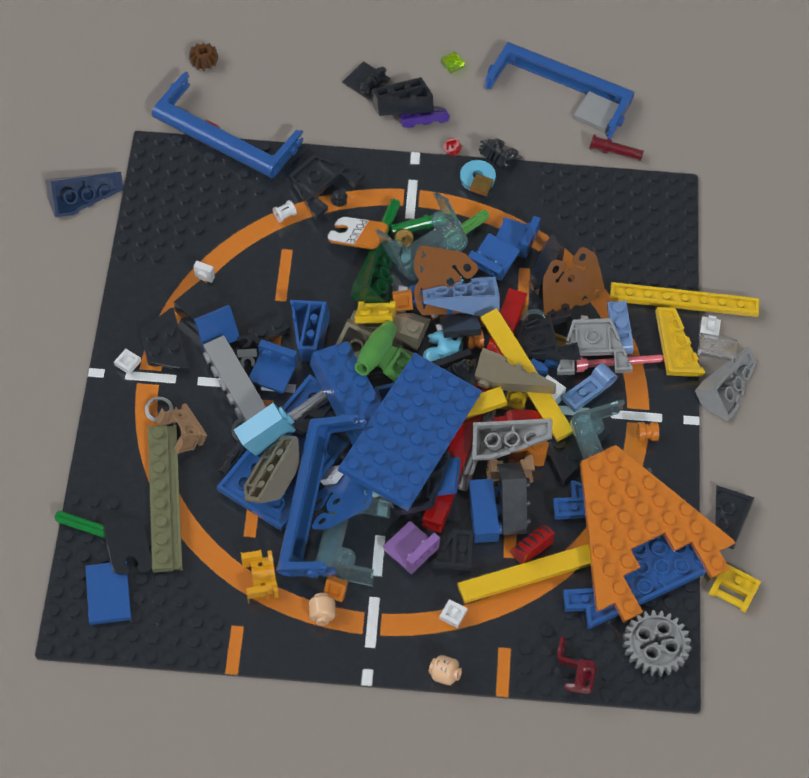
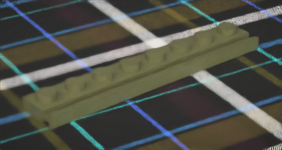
(164, 499)

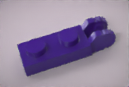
(410, 120)

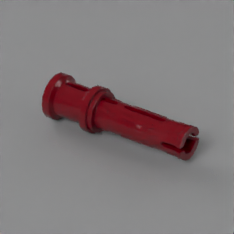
(607, 145)

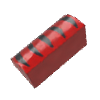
(533, 544)

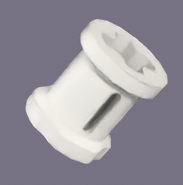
(284, 211)

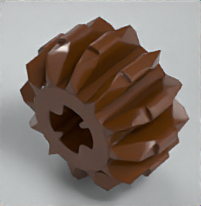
(203, 56)

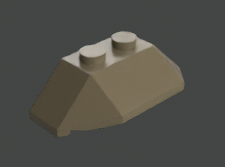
(273, 471)

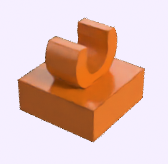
(403, 300)
(335, 587)

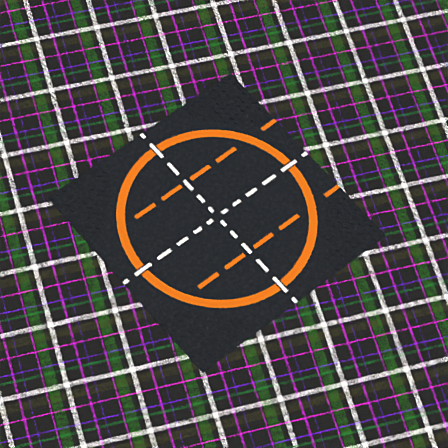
(205, 207)

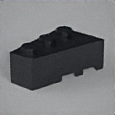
(513, 498)

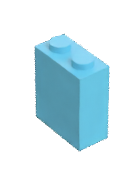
(265, 429)

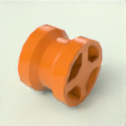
(475, 341)

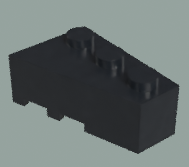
(403, 98)

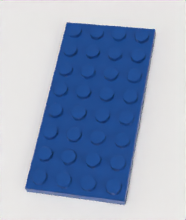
(410, 431)
(277, 511)

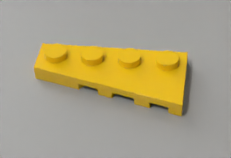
(676, 347)

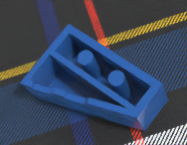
(310, 326)

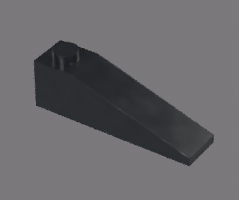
(550, 251)

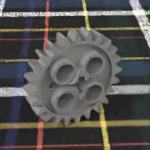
(664, 659)

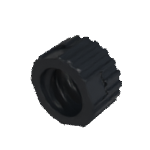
(339, 198)

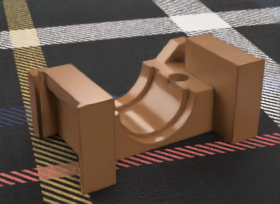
(190, 427)
(527, 465)

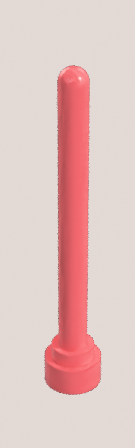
(584, 364)

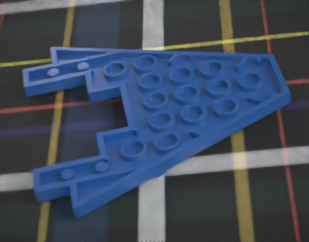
(658, 571)

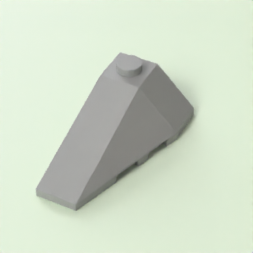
(724, 387)
(505, 437)

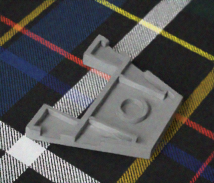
(594, 339)

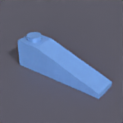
(472, 298)

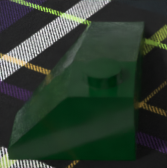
(374, 278)

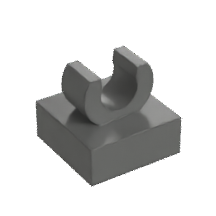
(247, 354)

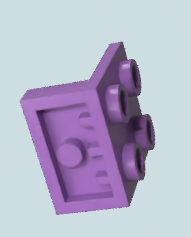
(411, 547)

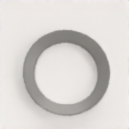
(150, 417)

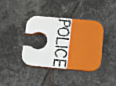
(359, 234)

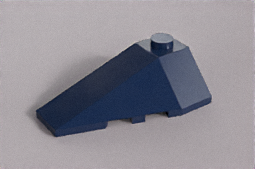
(76, 193)

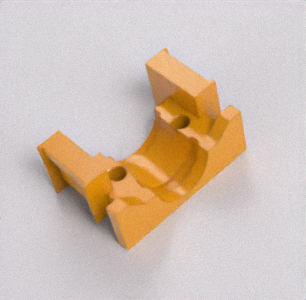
(262, 574)

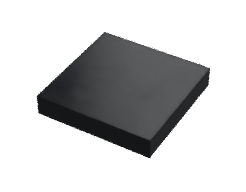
(459, 325)

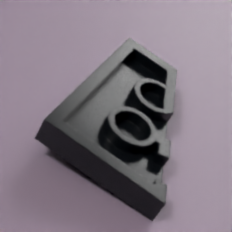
(731, 511)

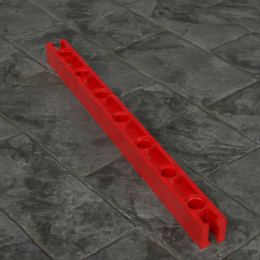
(462, 442)

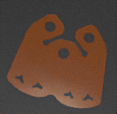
(436, 271)
(565, 292)

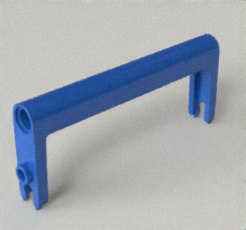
(565, 76)
(219, 139)
(305, 496)

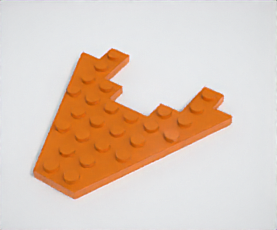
(628, 509)

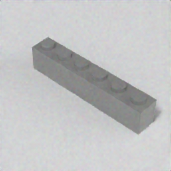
(233, 378)

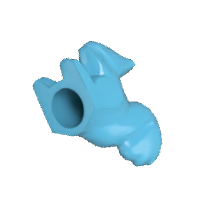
(445, 346)

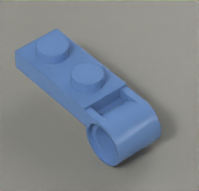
(619, 314)
(591, 387)

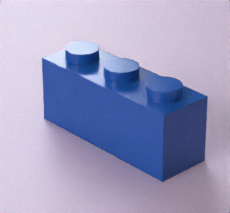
(484, 510)

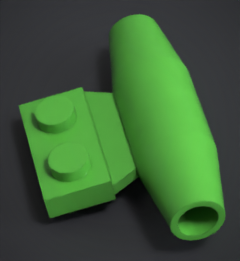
(379, 351)

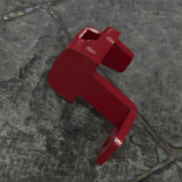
(585, 671)

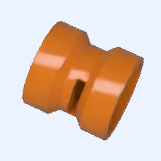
(647, 431)

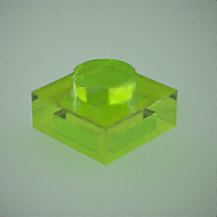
(452, 62)

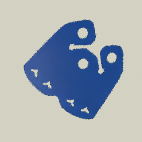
(350, 502)

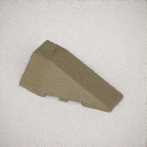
(409, 326)

